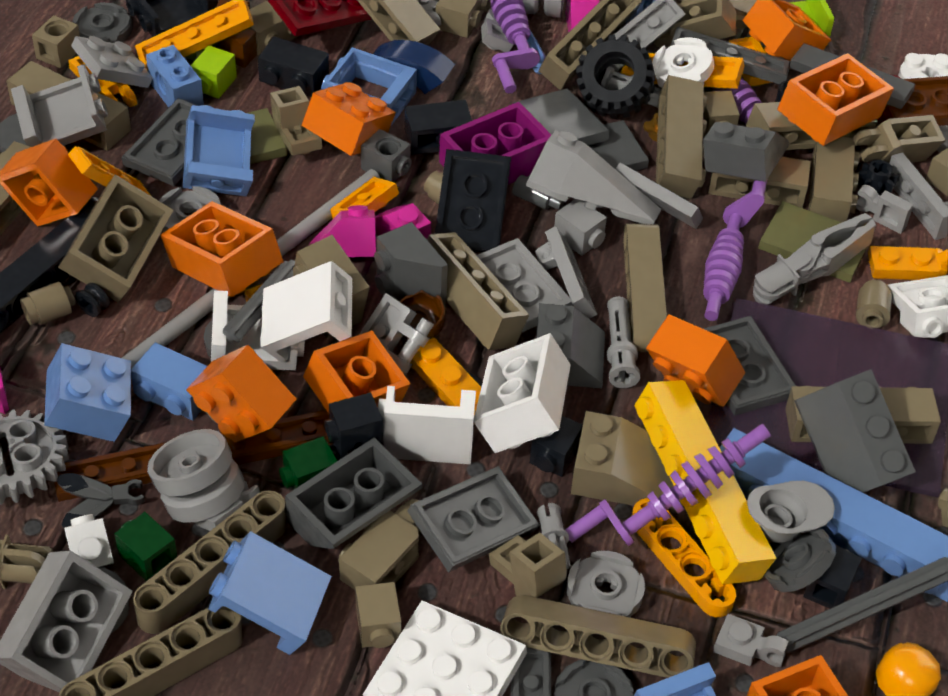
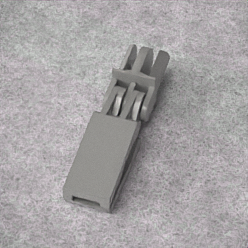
(816, 258)

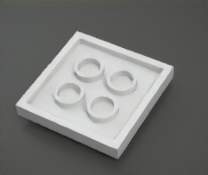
(446, 658)

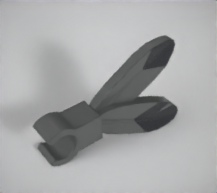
(97, 495)

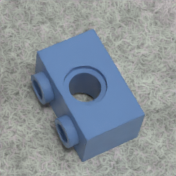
(174, 77)

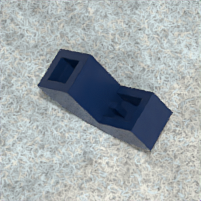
(430, 63)

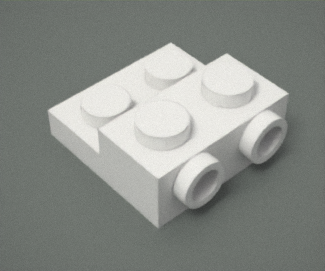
(922, 305)

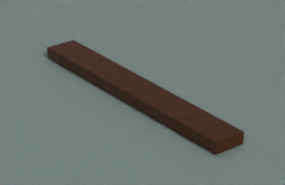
(133, 463)

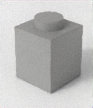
(581, 226)

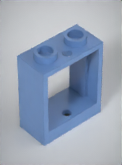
(398, 78)

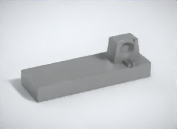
(651, 24)
(916, 190)
(663, 197)
(559, 253)

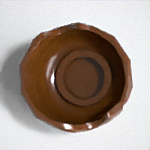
(427, 307)

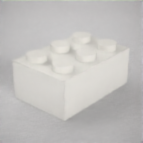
(522, 393)

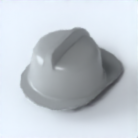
(790, 509)

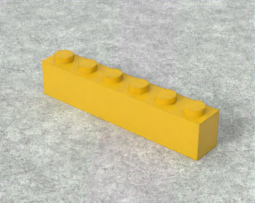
(722, 520)

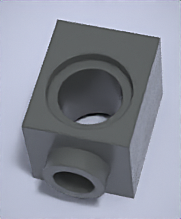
(386, 156)

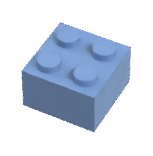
(88, 392)

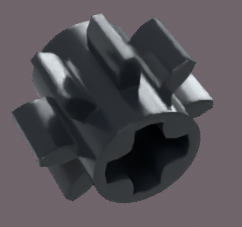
(878, 175)

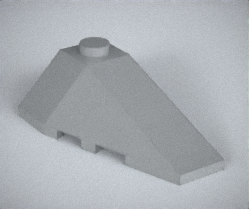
(577, 171)

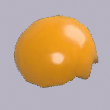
(908, 671)

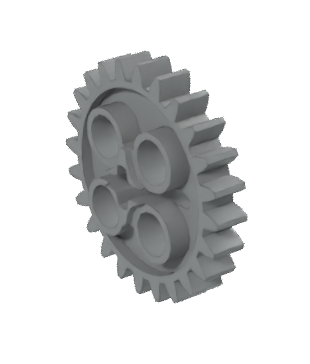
(35, 454)

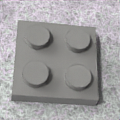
(112, 61)

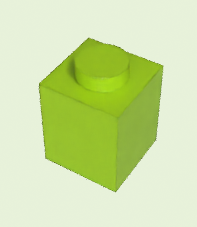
(216, 70)

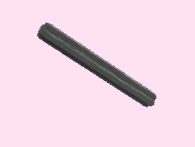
(865, 605)

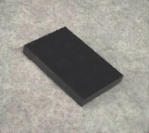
(473, 198)

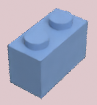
(163, 379)

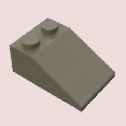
(617, 461)

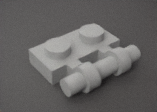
(391, 322)

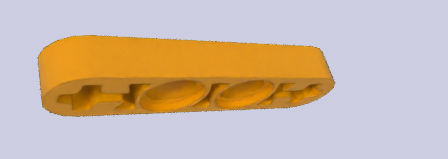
(687, 554)

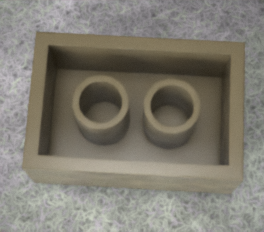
(116, 238)

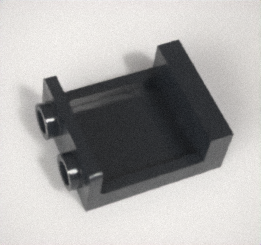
(162, 15)

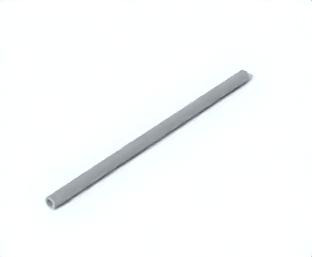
(205, 304)

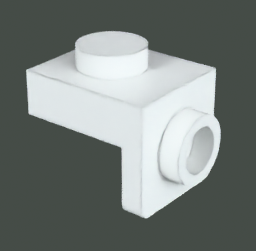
(89, 540)

